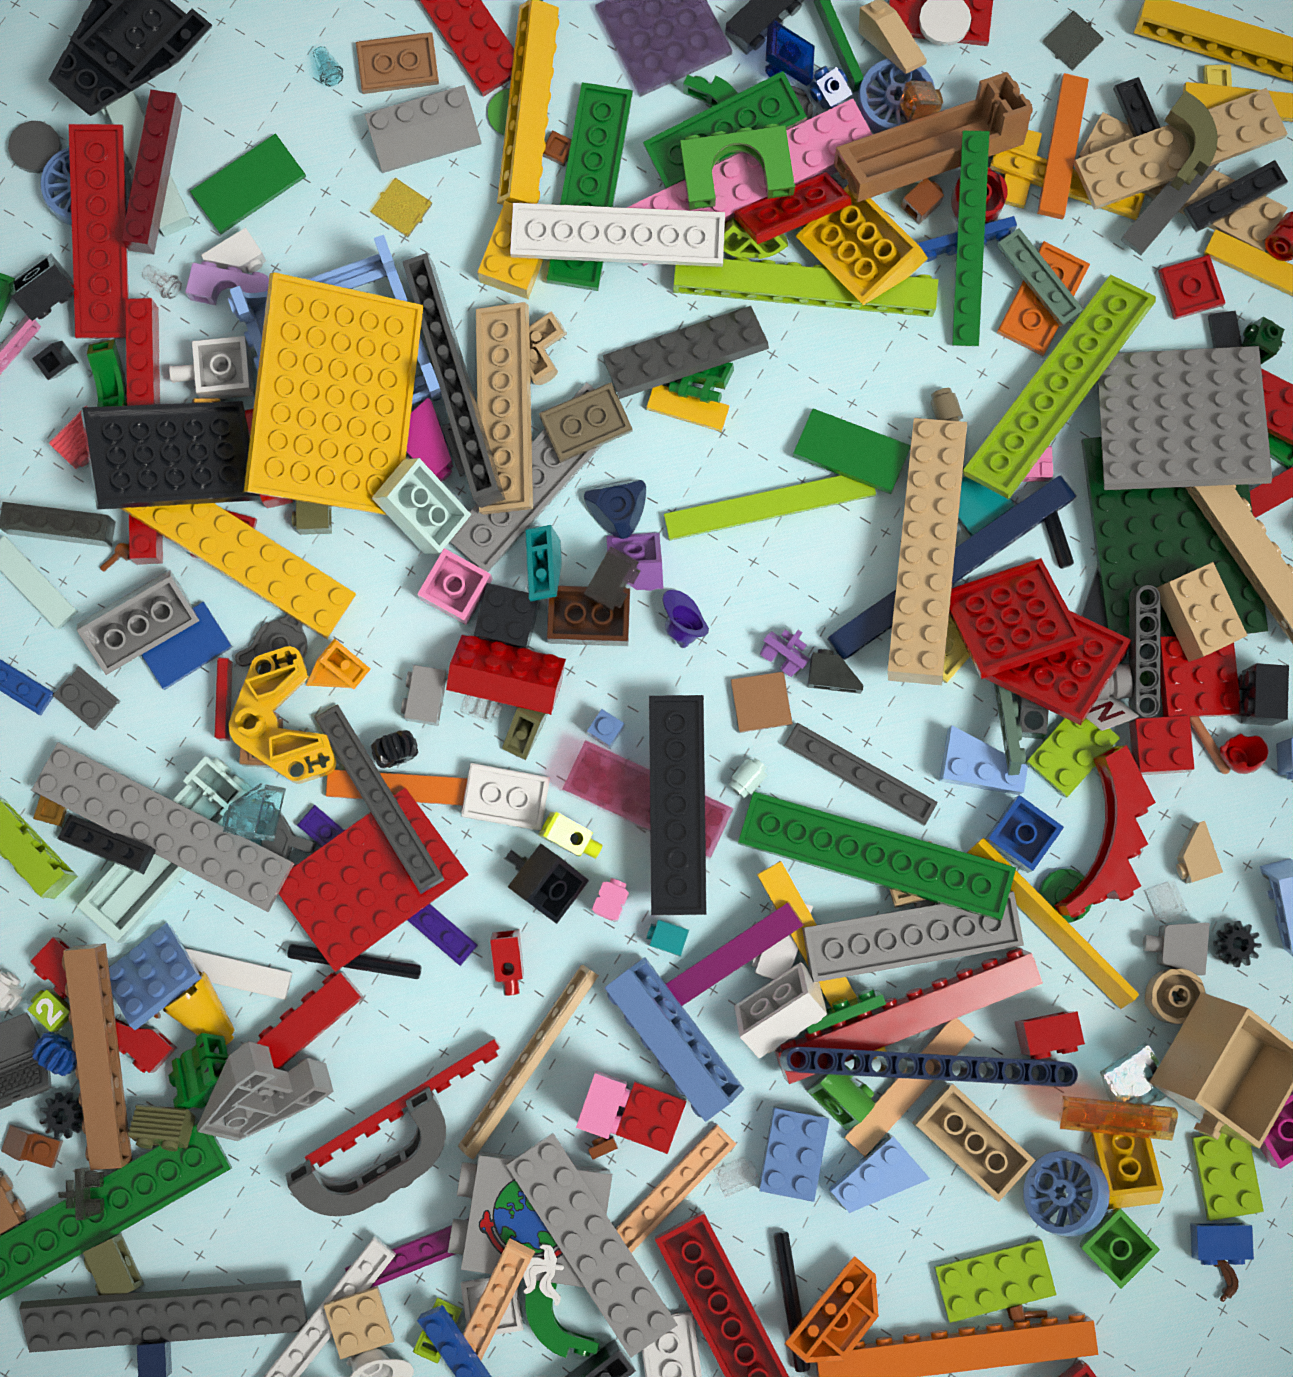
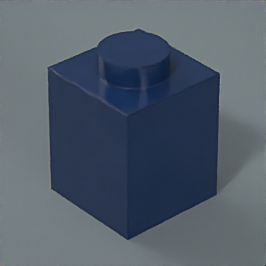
(154, 1359)

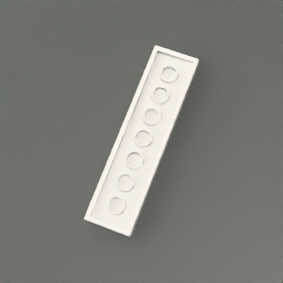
(617, 234)

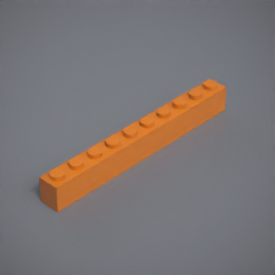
(968, 1349)

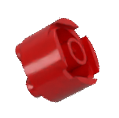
(995, 197)

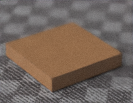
(761, 702)

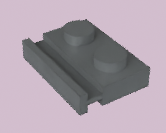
(86, 698)

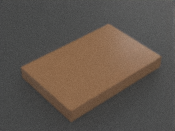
(397, 63)

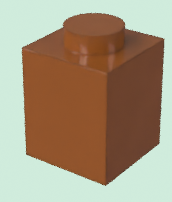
(922, 200)

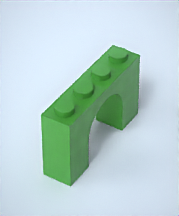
(766, 145)

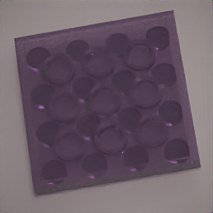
(662, 38)

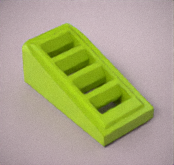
(426, 1352)

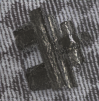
(83, 1204)

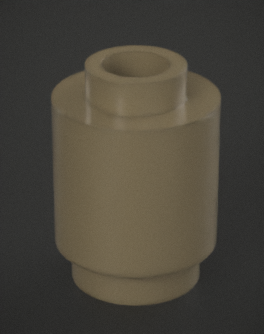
(946, 405)

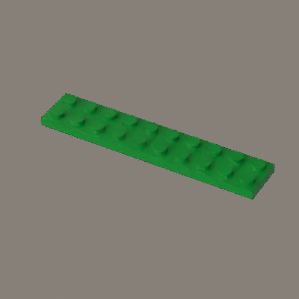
(877, 856)
(128, 1198)

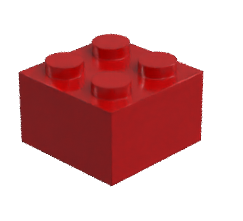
(1162, 745)
(1050, 1033)
(651, 1117)

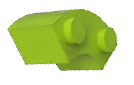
(740, 244)

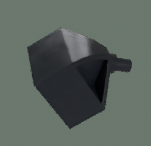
(546, 881)

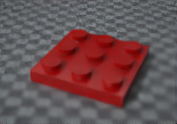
(1200, 686)

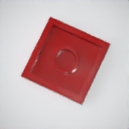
(1191, 287)

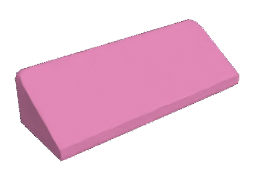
(17, 341)

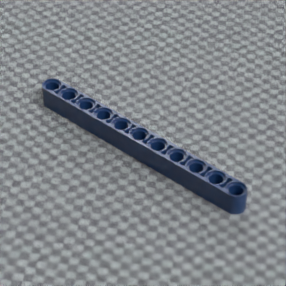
(967, 558)
(942, 1067)

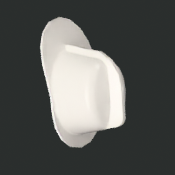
(377, 1364)

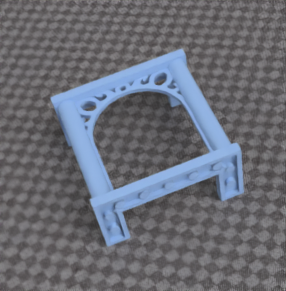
(251, 308)

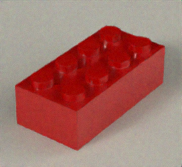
(506, 674)

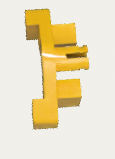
(257, 727)

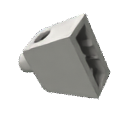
(1180, 946)

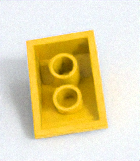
(1129, 1169)

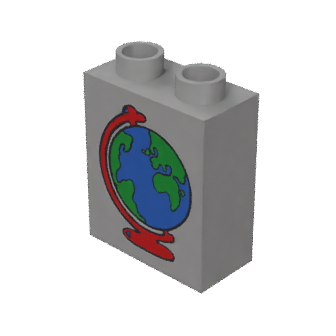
(503, 1212)

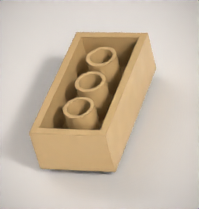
(973, 1141)

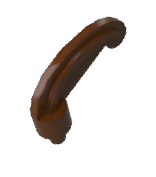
(1230, 1279)

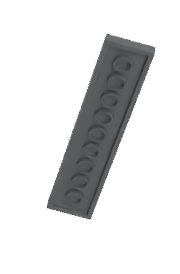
(163, 1316)

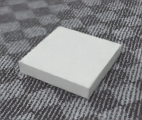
(471, 1294)

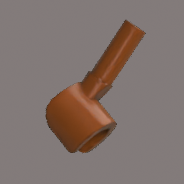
(121, 550)
(1017, 1313)

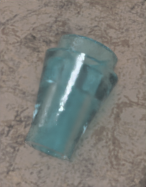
(328, 68)

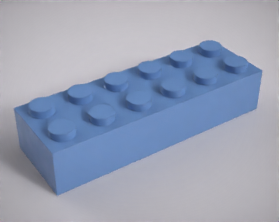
(674, 1039)

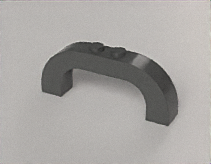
(383, 1179)

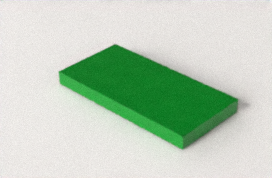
(248, 183)
(851, 451)

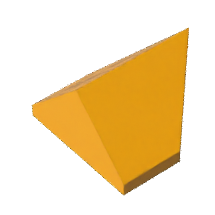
(337, 668)

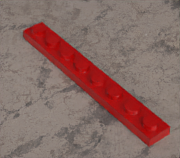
(394, 1110)

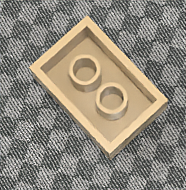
(1201, 612)

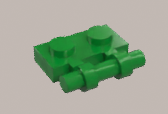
(711, 378)

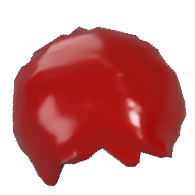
(1244, 753)

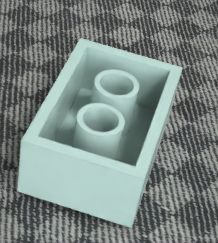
(421, 506)

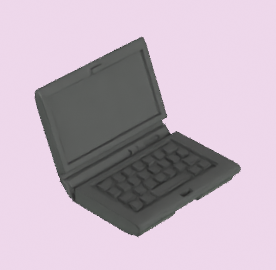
(19, 1072)

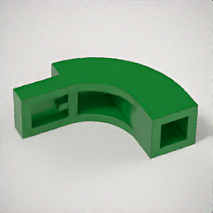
(709, 93)
(108, 373)
(550, 1331)

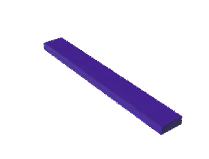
(427, 921)

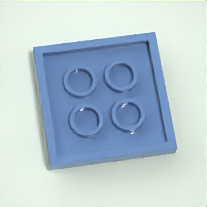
(151, 976)

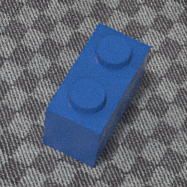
(1222, 1242)

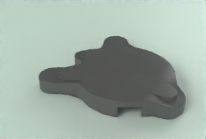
(274, 636)

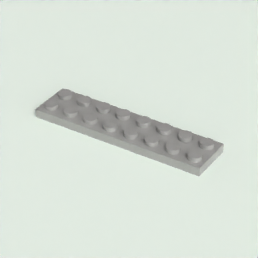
(490, 536)
(906, 939)
(591, 1245)

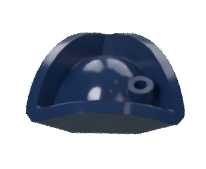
(617, 506)

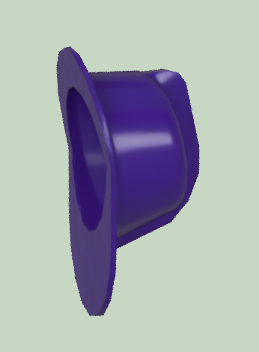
(684, 618)

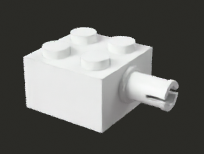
(219, 368)

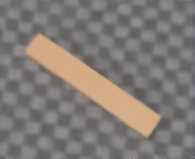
(905, 1092)
(674, 1187)
(497, 1296)

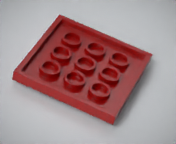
(1012, 618)
(1072, 678)

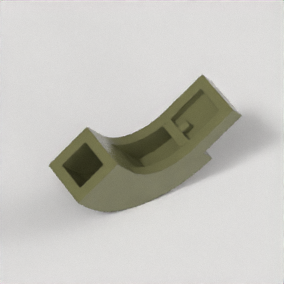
(1199, 129)

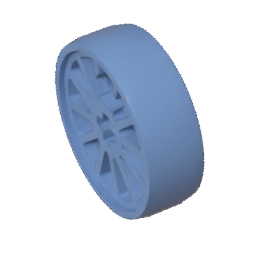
(887, 95)
(50, 174)
(1061, 1181)

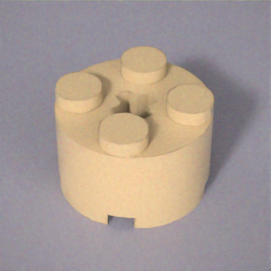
(1160, 999)

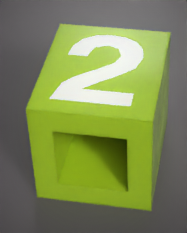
(50, 1009)

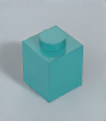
(667, 937)

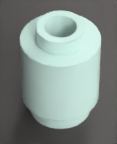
(748, 777)

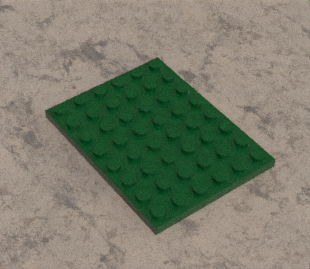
(1153, 539)

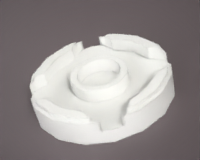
(944, 21)

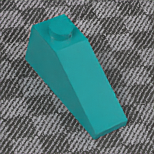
(543, 562)

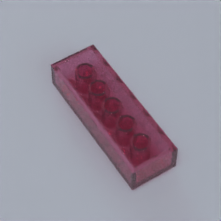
(624, 791)

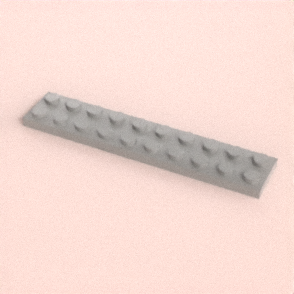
(164, 825)

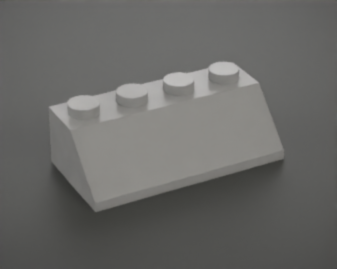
(423, 129)
(137, 622)

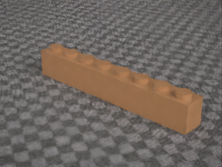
(97, 1056)

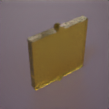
(401, 207)

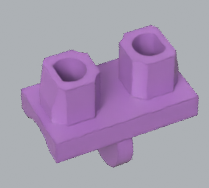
(795, 658)

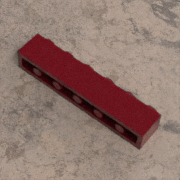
(152, 172)

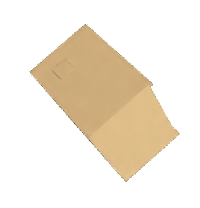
(1228, 1070)

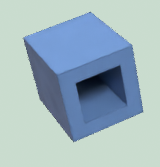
(605, 728)

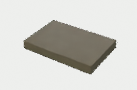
(585, 422)

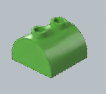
(843, 1098)
(1118, 1247)

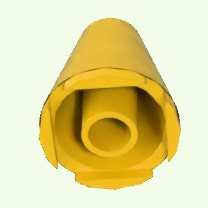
(201, 1010)

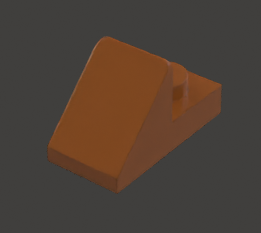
(31, 1146)

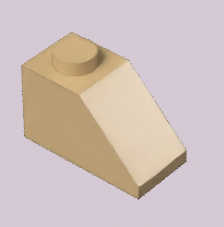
(1198, 855)

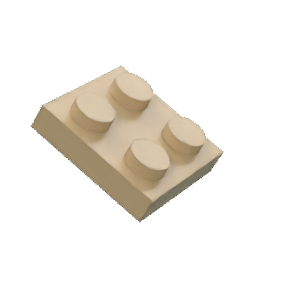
(359, 1322)

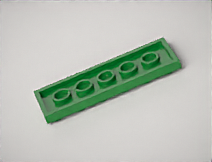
(760, 105)

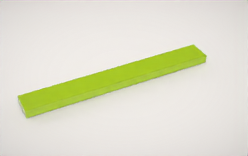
(764, 506)

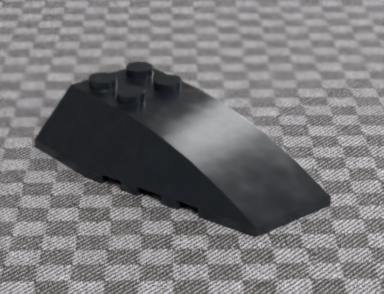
(122, 48)

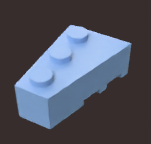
(978, 765)
(1281, 881)
(877, 1176)

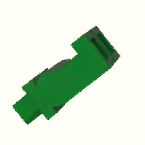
(198, 1071)

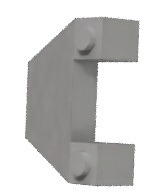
(257, 1095)

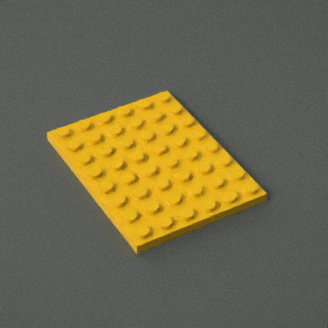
(331, 393)

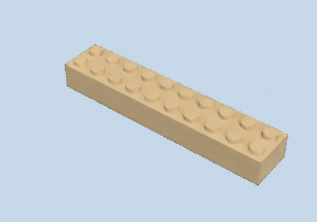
(927, 552)

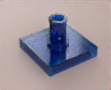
(789, 54)

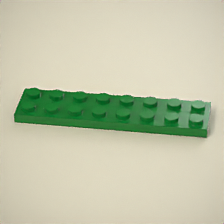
(593, 169)

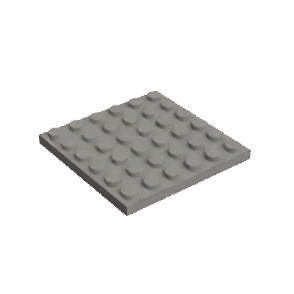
(1184, 419)

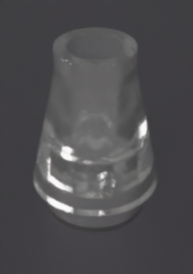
(163, 282)

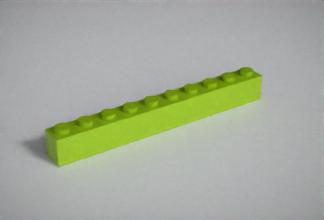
(801, 286)

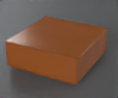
(557, 148)

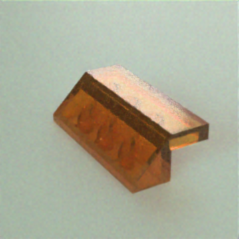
(1118, 1118)

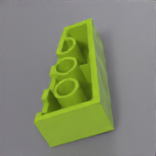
(32, 855)

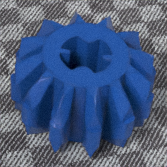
(55, 1053)

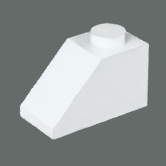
(237, 252)

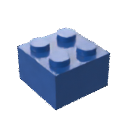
(1024, 834)

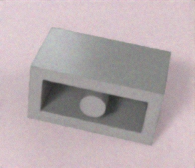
(425, 695)

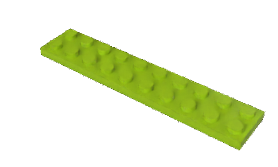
(1059, 386)

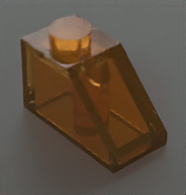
(920, 100)

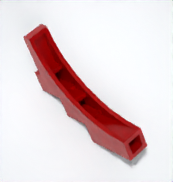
(1122, 837)

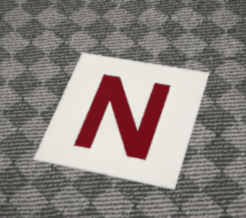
(1110, 713)

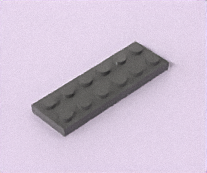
(685, 352)

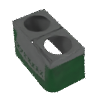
(1027, 707)

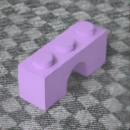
(208, 281)

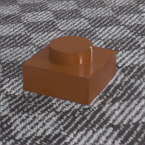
(602, 1146)

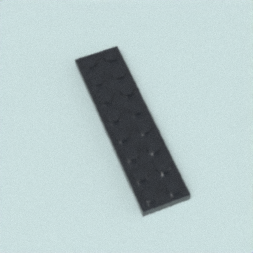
(677, 805)

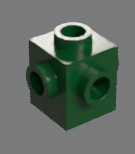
(1265, 335)

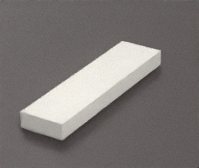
(242, 974)

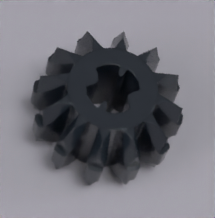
(394, 749)
(1241, 933)
(56, 1122)

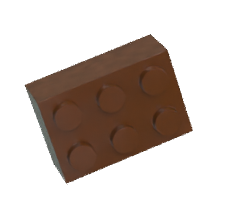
(584, 622)

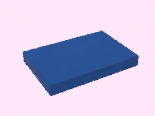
(187, 649)

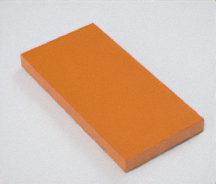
(1027, 318)

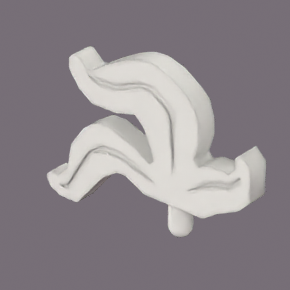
(540, 1265)

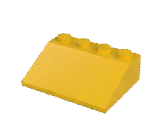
(863, 248)

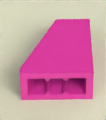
(427, 441)

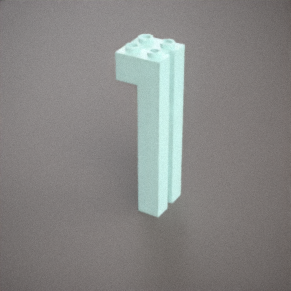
(127, 897)

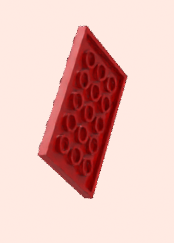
(358, 887)

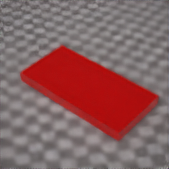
(782, 214)

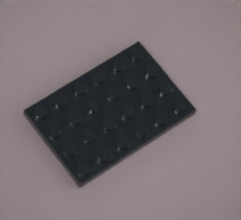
(167, 454)

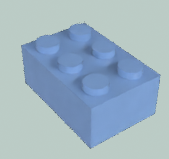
(793, 1154)

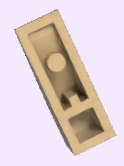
(888, 33)

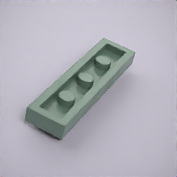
(1040, 277)
(1010, 730)

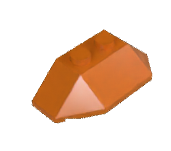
(838, 1316)

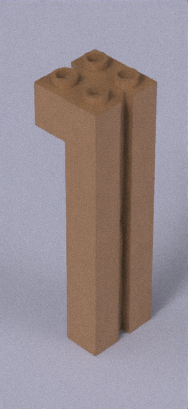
(934, 142)

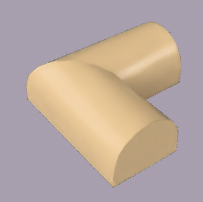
(542, 335)

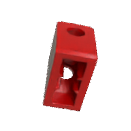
(507, 949)

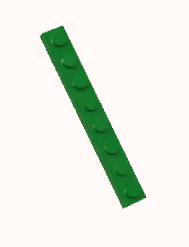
(970, 238)

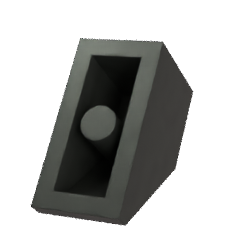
(832, 673)

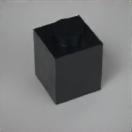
(55, 360)

